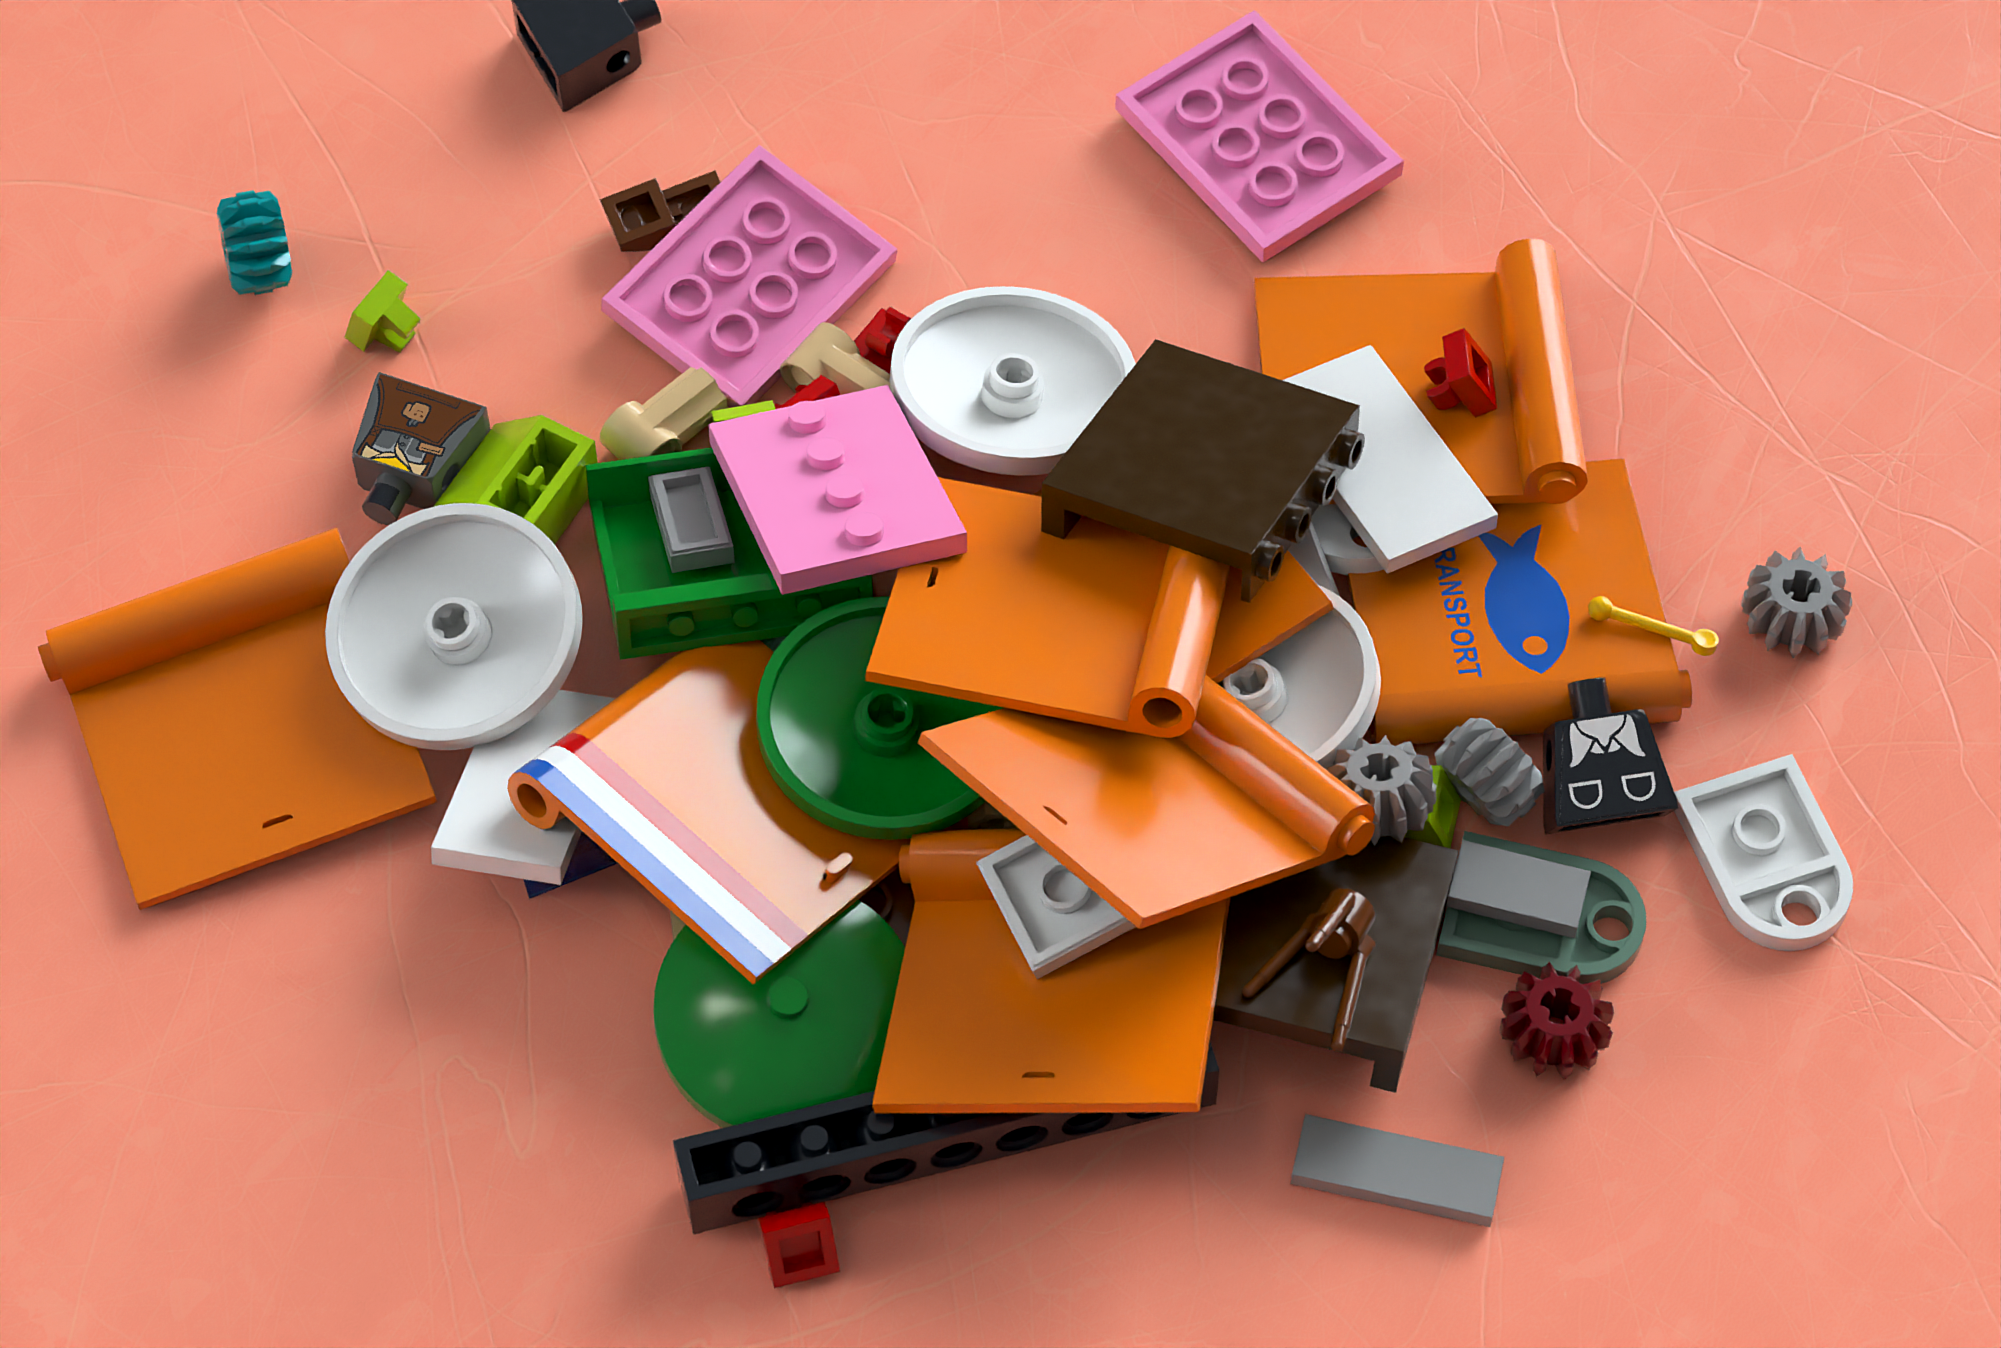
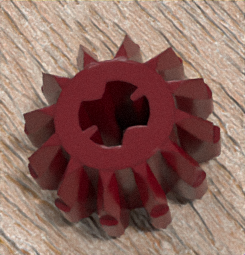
(1561, 997)

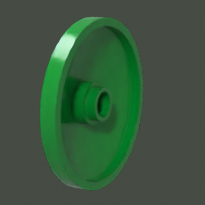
(851, 744)
(790, 1039)

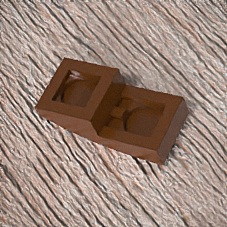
(646, 214)

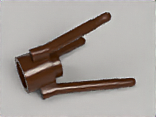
(1334, 931)

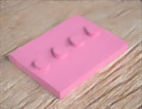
(1259, 135)
(749, 277)
(836, 489)

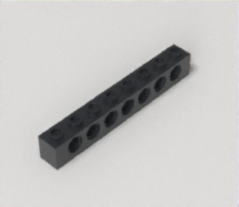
(851, 1150)

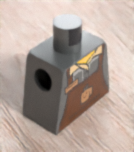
(412, 445)

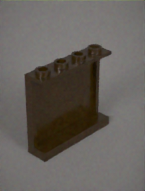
(1206, 461)
(1409, 896)

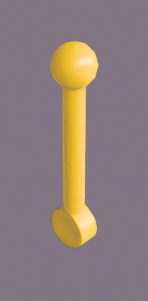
(1702, 641)

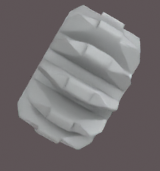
(1796, 602)
(1490, 771)
(1392, 782)

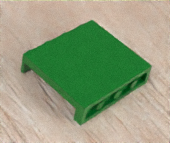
(696, 607)

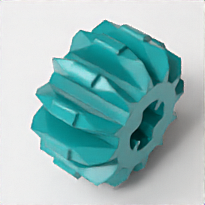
(254, 242)

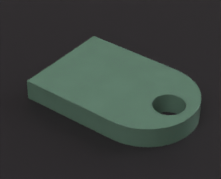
(1523, 948)

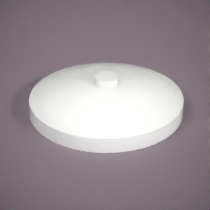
(1005, 376)
(454, 626)
(1316, 684)

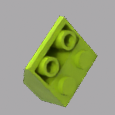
(528, 470)

